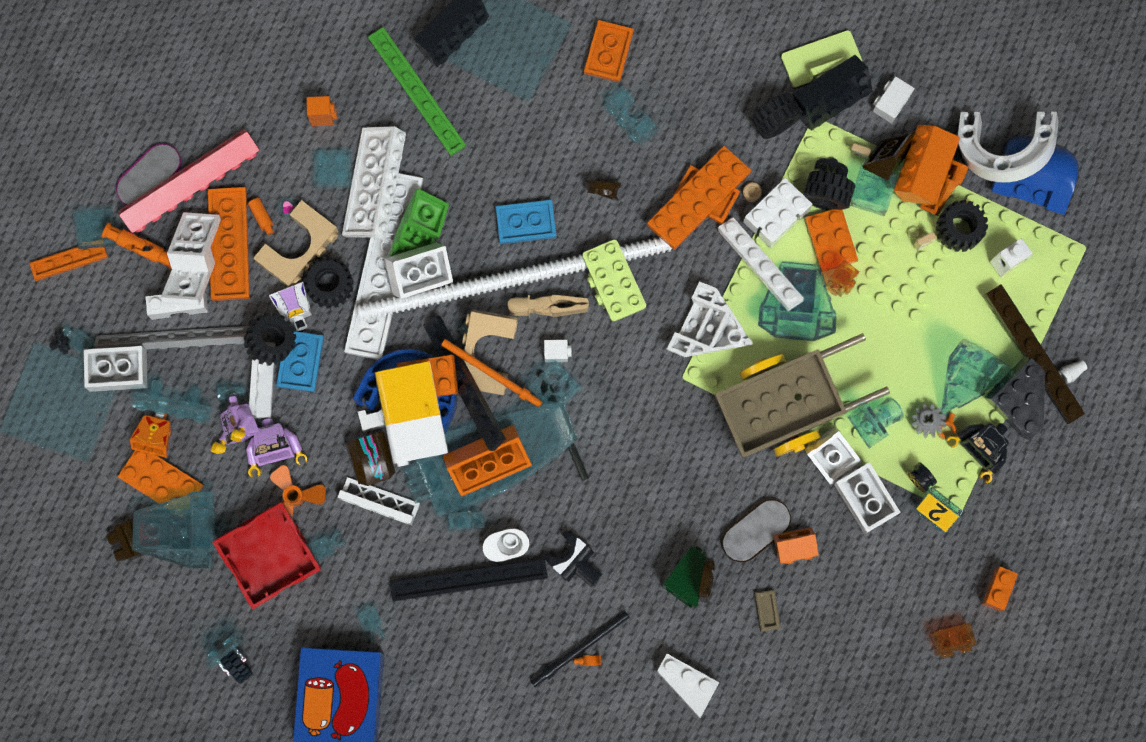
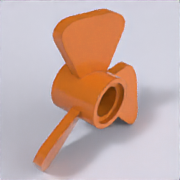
(282, 479)

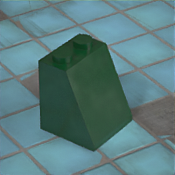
(686, 577)

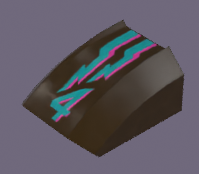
(370, 459)

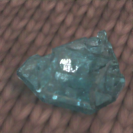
(969, 374)

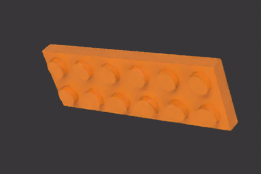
(699, 197)
(230, 245)

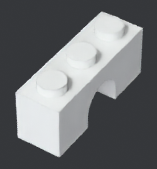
(157, 309)

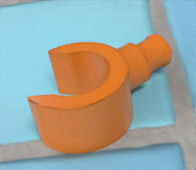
(949, 422)
(588, 660)

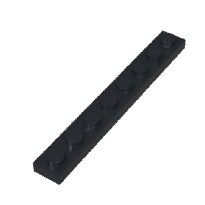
(467, 387)
(468, 580)

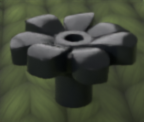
(60, 343)

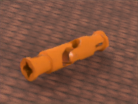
(132, 242)

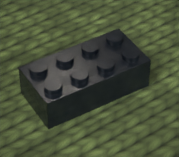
(450, 29)
(833, 92)

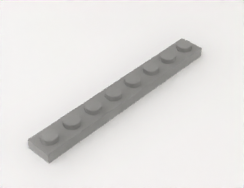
(173, 339)

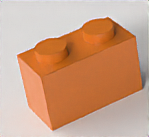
(321, 111)
(796, 545)
(1000, 589)

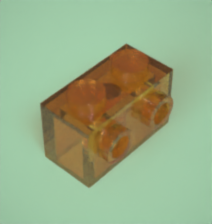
(842, 279)
(953, 639)

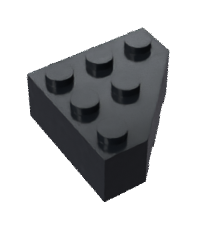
(1021, 397)

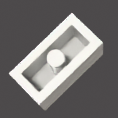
(893, 99)

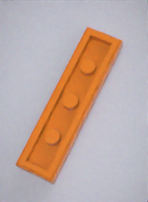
(66, 261)

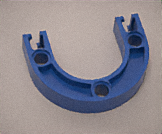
(389, 362)

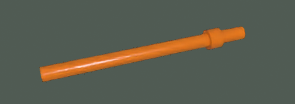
(524, 394)

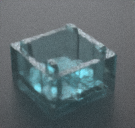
(873, 192)

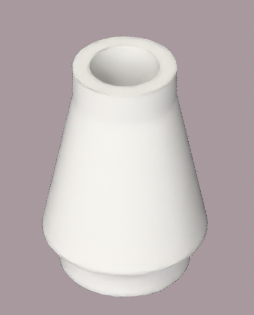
(1072, 371)

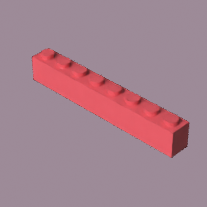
(188, 181)

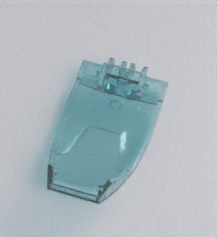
(544, 433)

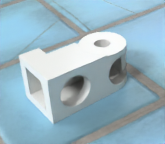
(371, 421)

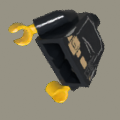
(985, 445)

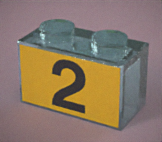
(938, 510)

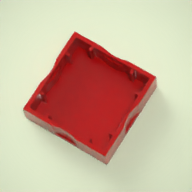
(266, 554)

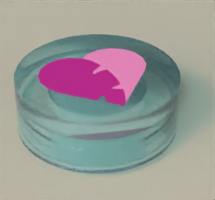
(286, 207)

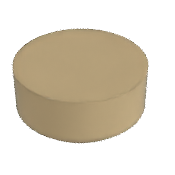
(752, 192)

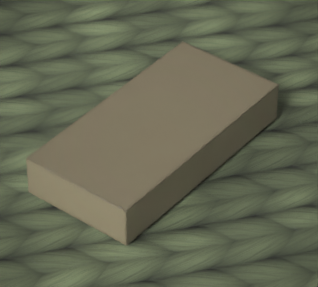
(767, 610)

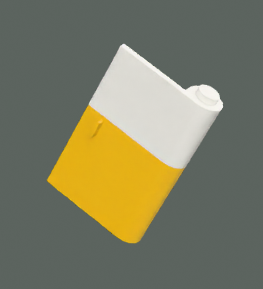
(411, 413)

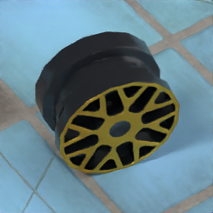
(922, 477)

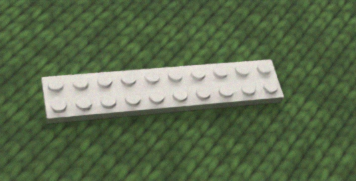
(370, 336)

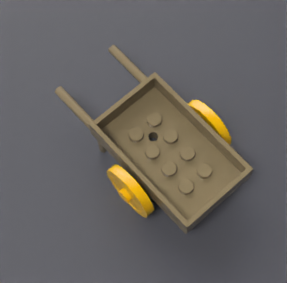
(764, 406)

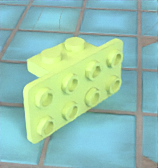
(818, 58)
(613, 281)

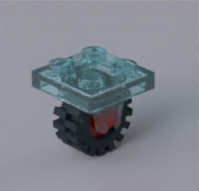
(230, 659)

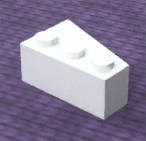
(688, 683)

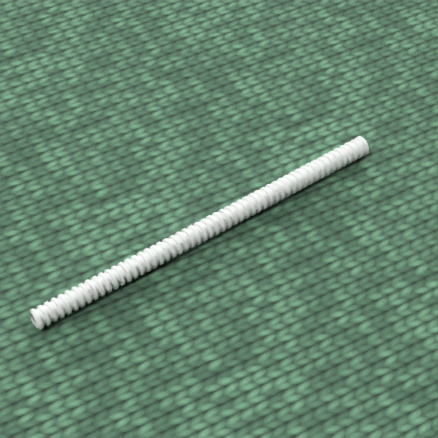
(501, 281)

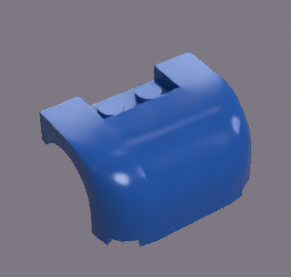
(1049, 186)

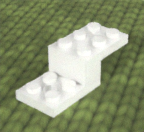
(191, 258)

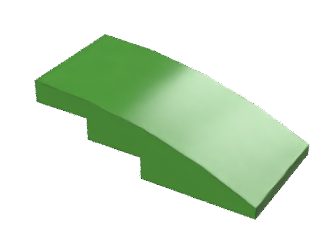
(420, 223)

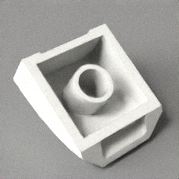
(833, 456)

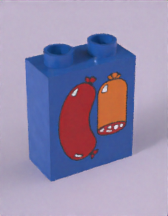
(338, 696)

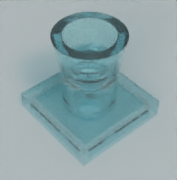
(872, 423)

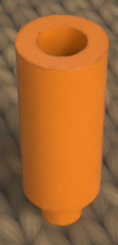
(261, 215)

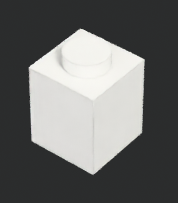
(556, 350)

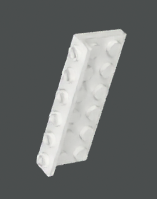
(374, 182)

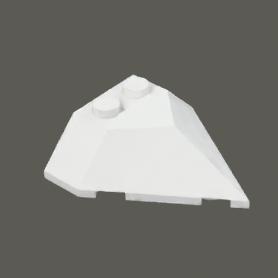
(708, 326)

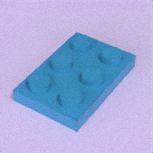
(526, 222)
(302, 365)

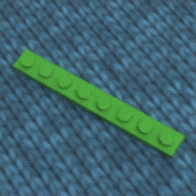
(417, 92)

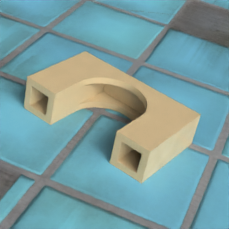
(291, 270)
(481, 325)

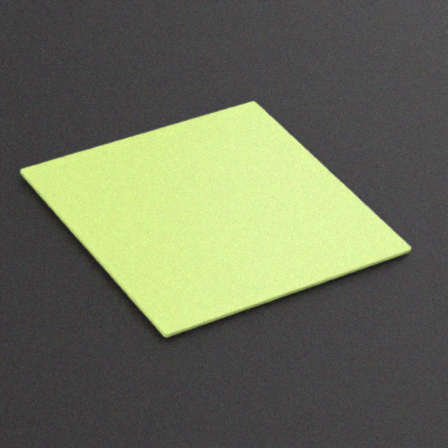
(910, 311)

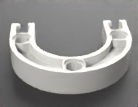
(1017, 165)

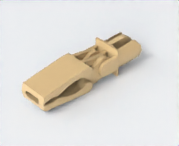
(547, 306)

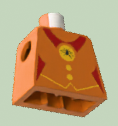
(152, 435)

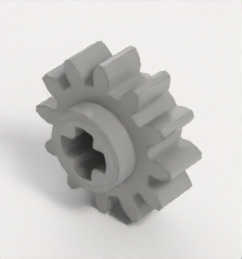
(929, 428)

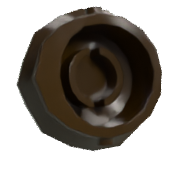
(603, 188)

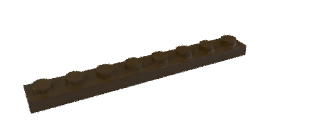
(1030, 347)

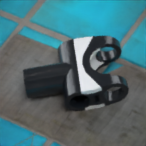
(575, 562)

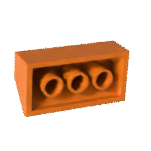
(926, 165)
(477, 467)

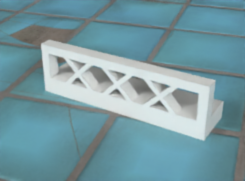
(261, 388)
(374, 506)

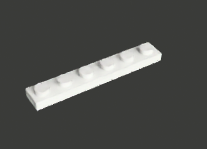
(760, 264)

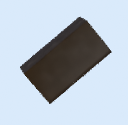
(888, 155)

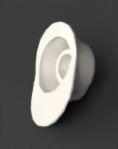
(505, 544)

